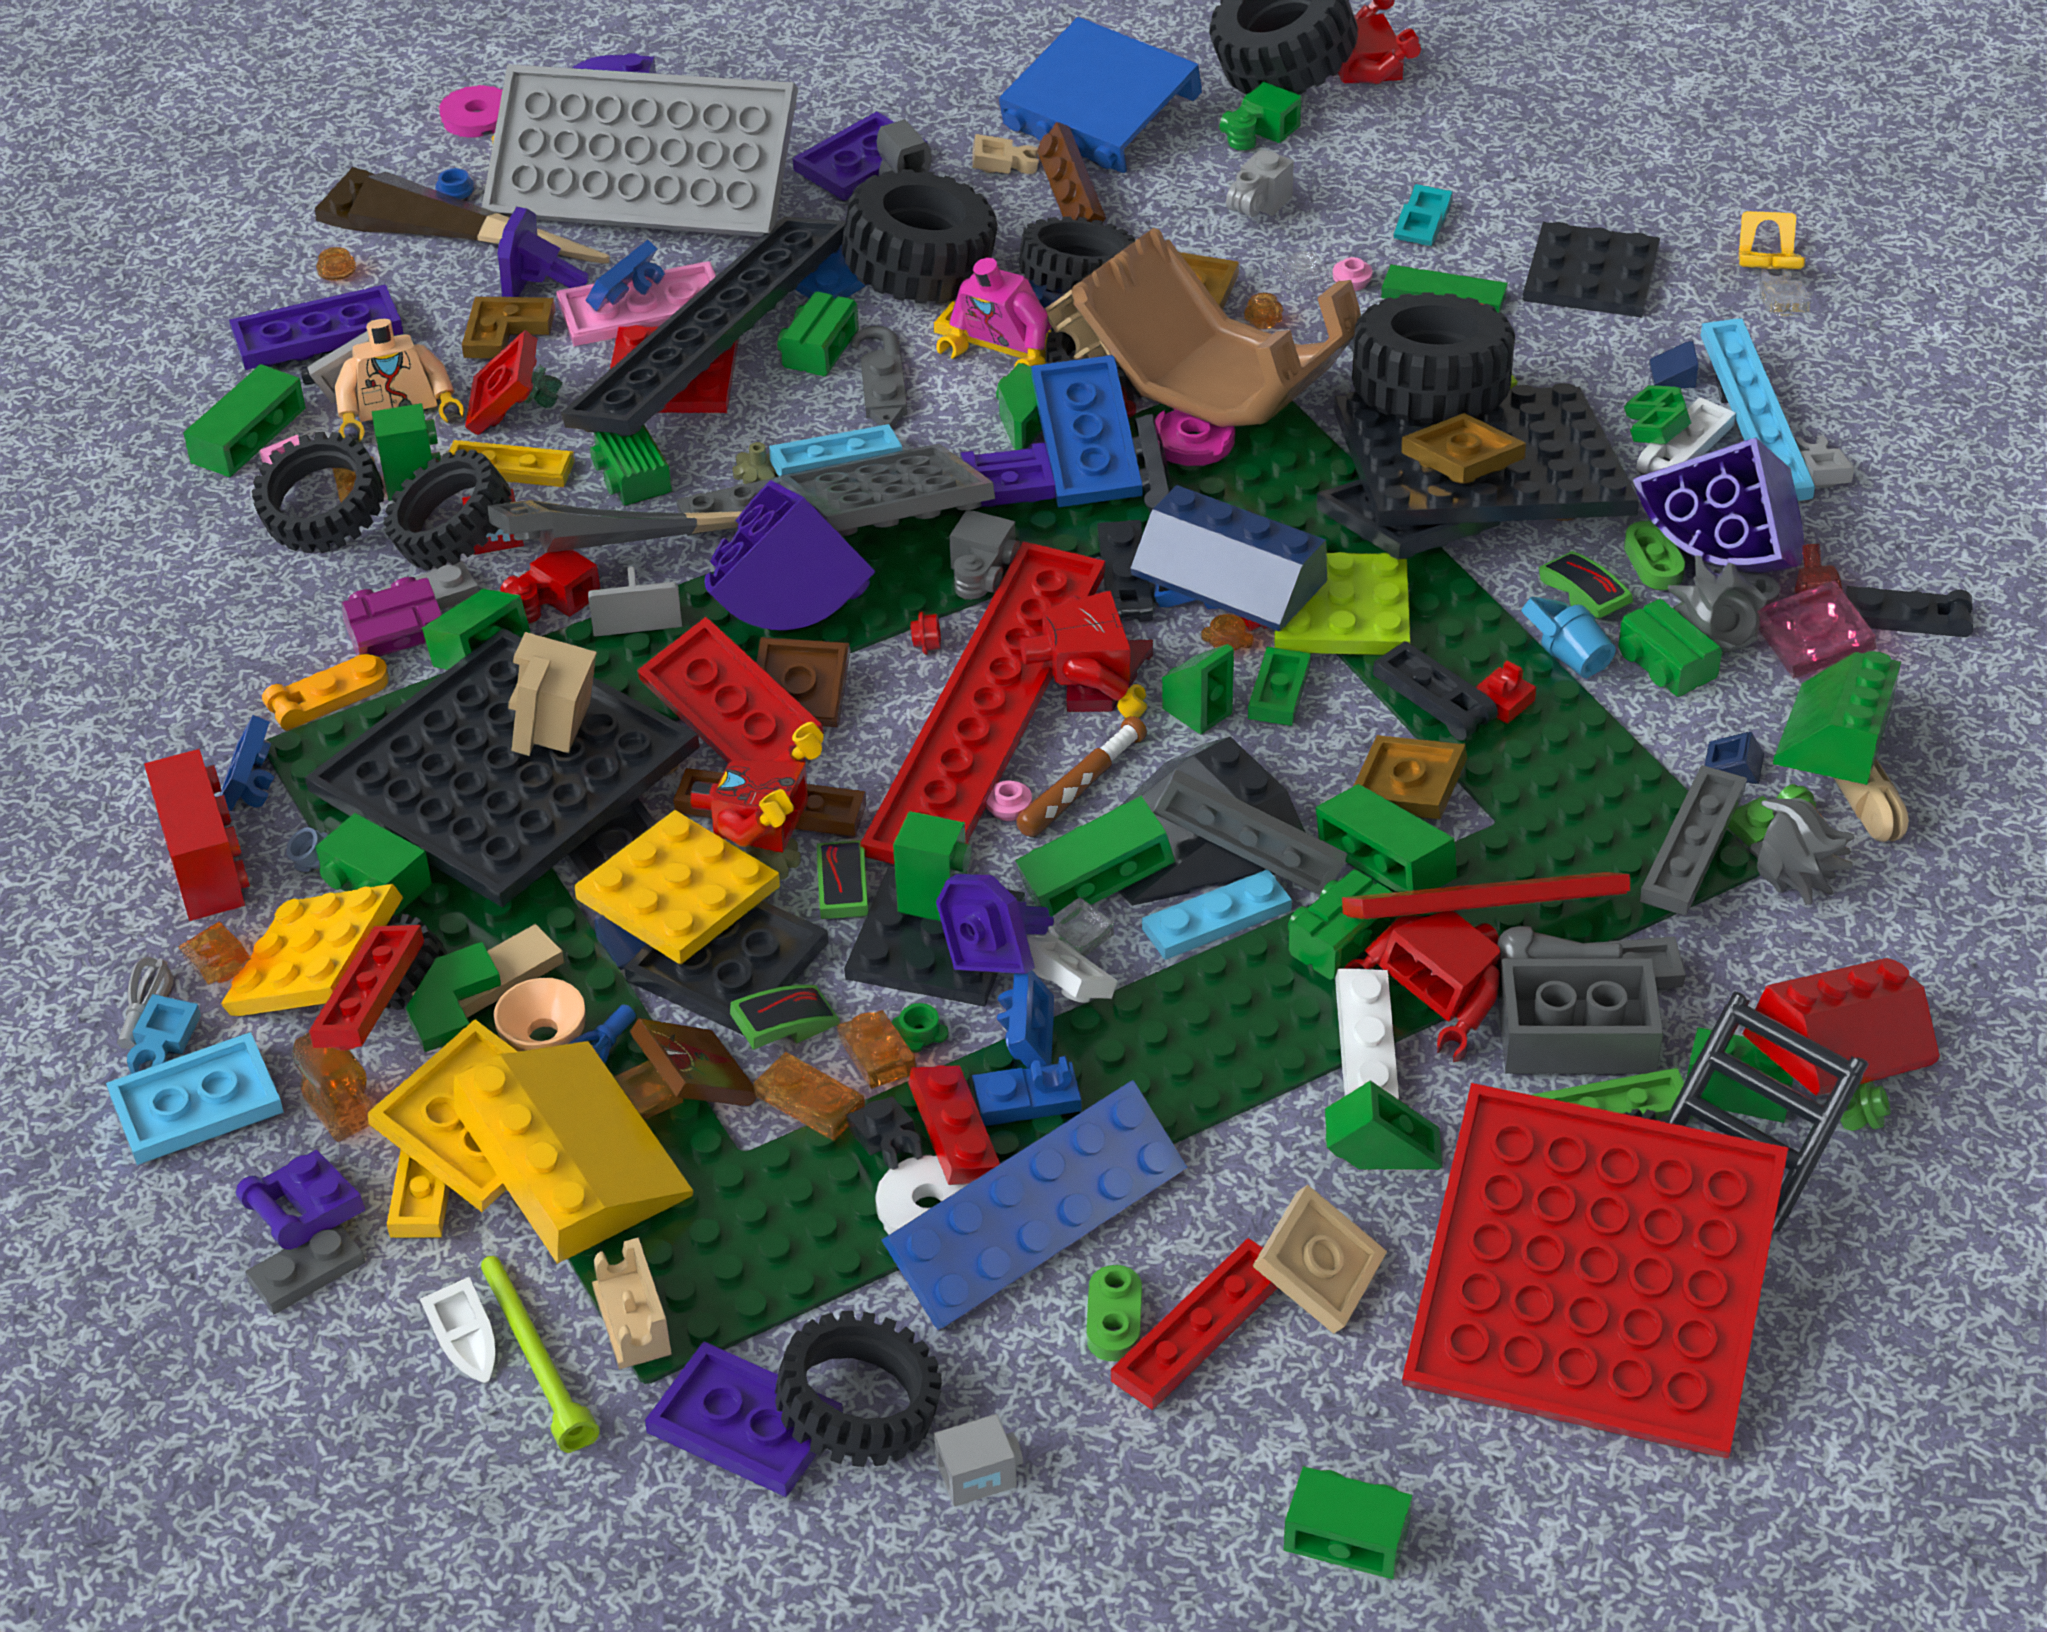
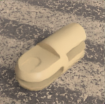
(1877, 805)

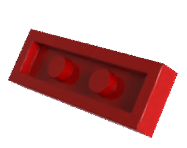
(953, 1123)

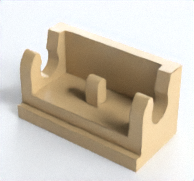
(631, 1307)

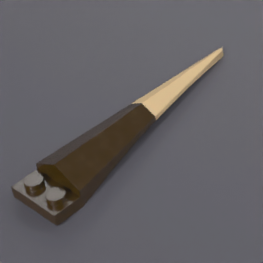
(398, 205)

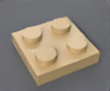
(1320, 1259)

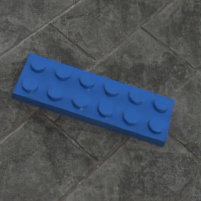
(1034, 1205)

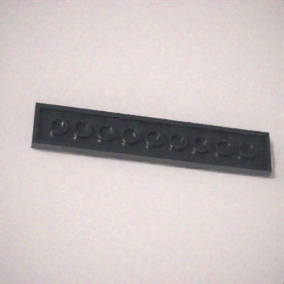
(704, 327)

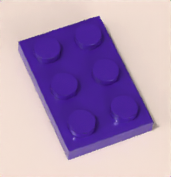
(844, 158)
(730, 1418)

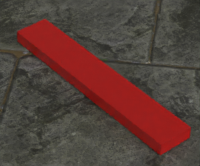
(1485, 895)

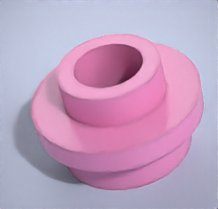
(1354, 270)
(1008, 800)

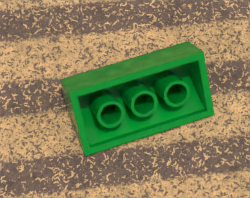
(1841, 718)

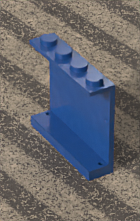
(1099, 88)

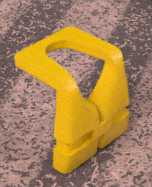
(1786, 259)

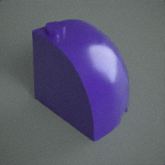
(1728, 508)
(785, 564)

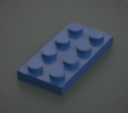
(1086, 431)

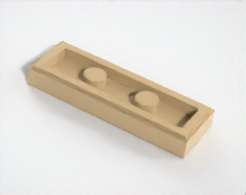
(517, 960)

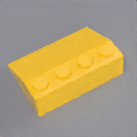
(567, 1144)

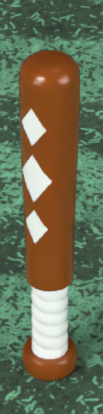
(1067, 789)

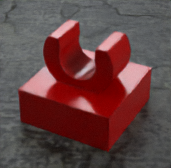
(1508, 691)

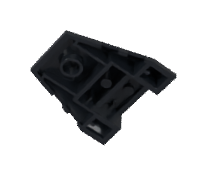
(1197, 860)

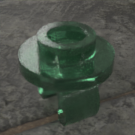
(544, 388)

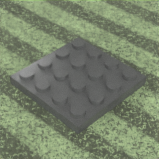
(891, 488)

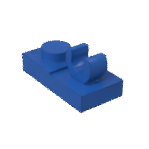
(634, 267)
(240, 777)
(1028, 1019)
(1027, 1092)

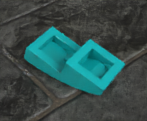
(1423, 215)

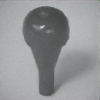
(1523, 943)

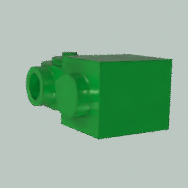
(1263, 112)

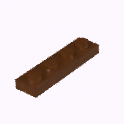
(1069, 175)
(827, 809)

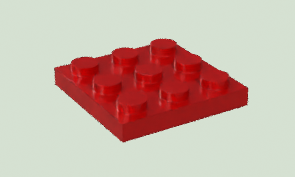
(705, 393)

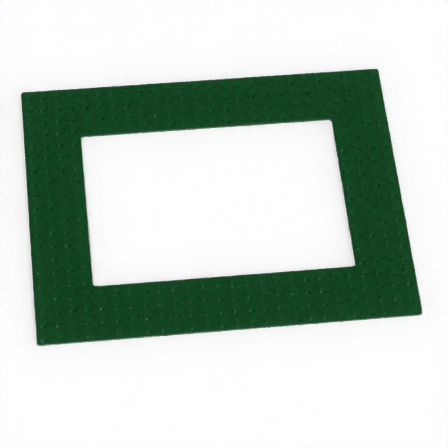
(1200, 1038)

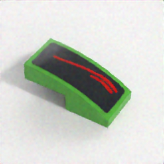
(1586, 583)
(842, 879)
(783, 1012)

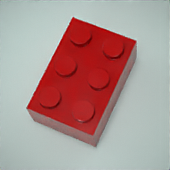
(196, 834)

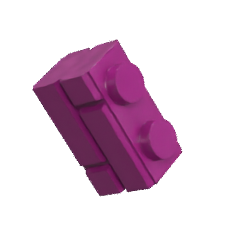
(390, 617)

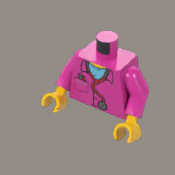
(1000, 311)

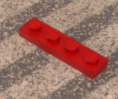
(366, 987)
(1194, 1328)

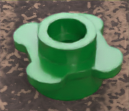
(920, 1016)

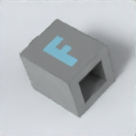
(977, 1459)

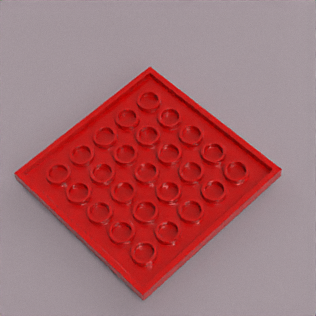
(1597, 1269)

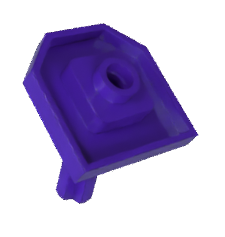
(528, 257)
(988, 925)

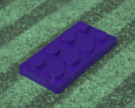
(311, 326)

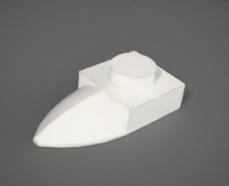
(462, 1328)

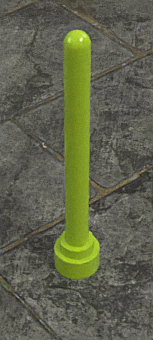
(571, 1423)

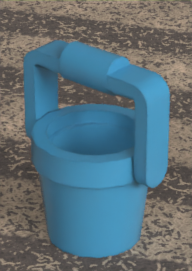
(1571, 635)

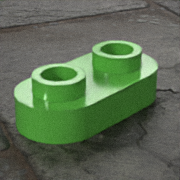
(1653, 556)
(1114, 1308)

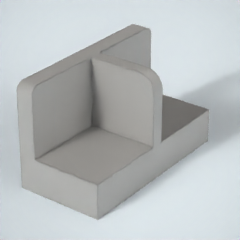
(635, 607)

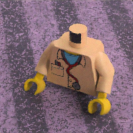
(390, 375)

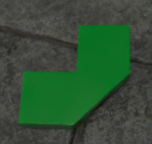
(1660, 414)
(451, 978)

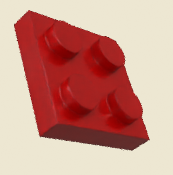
(502, 383)

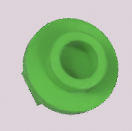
(1868, 1106)

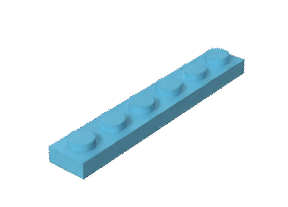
(1753, 396)

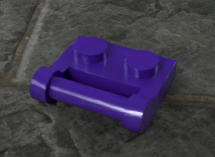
(1015, 474)
(313, 1190)

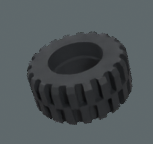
(1282, 41)
(917, 234)
(1432, 357)

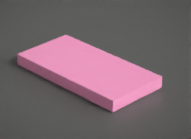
(646, 310)

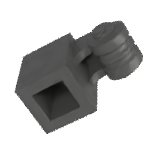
(981, 553)

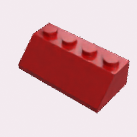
(1856, 1012)

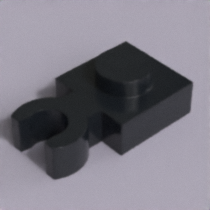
(885, 1128)

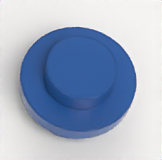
(455, 183)

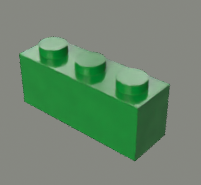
(244, 420)
(1387, 841)
(1097, 858)

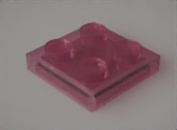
(1815, 629)

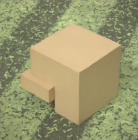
(550, 693)

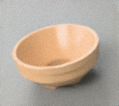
(537, 1005)

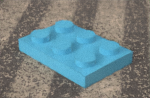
(194, 1098)

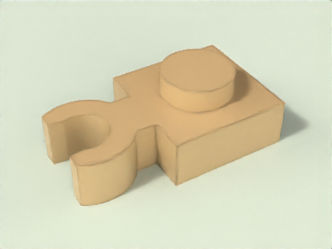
(1000, 155)

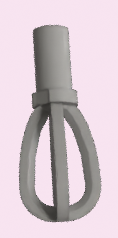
(135, 995)

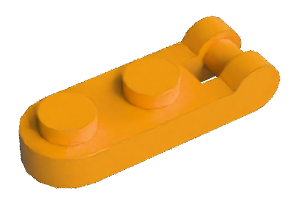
(326, 691)

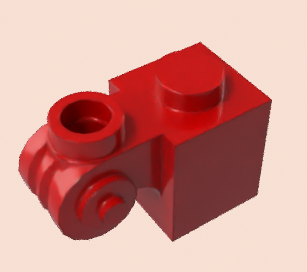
(557, 580)

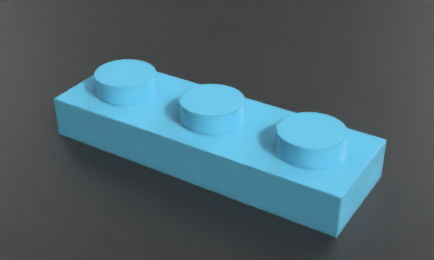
(833, 449)
(1216, 914)

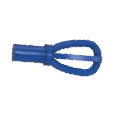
(605, 1035)

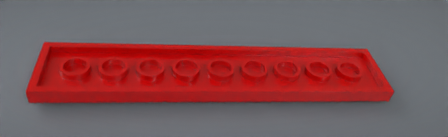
(984, 700)

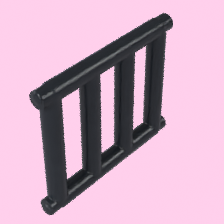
(1822, 1117)

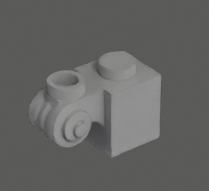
(1262, 184)

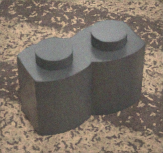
(902, 149)

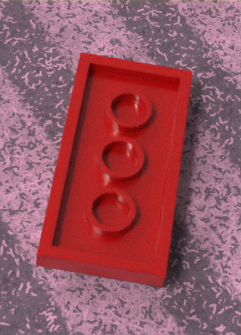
(725, 695)

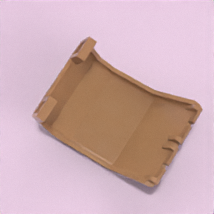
(1187, 350)

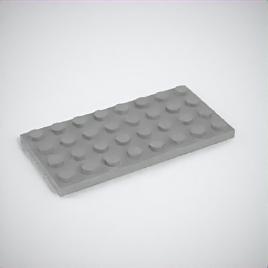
(641, 149)

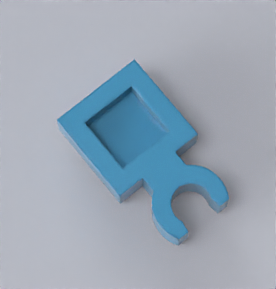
(162, 1029)

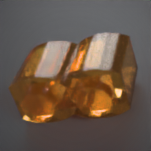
(333, 1087)

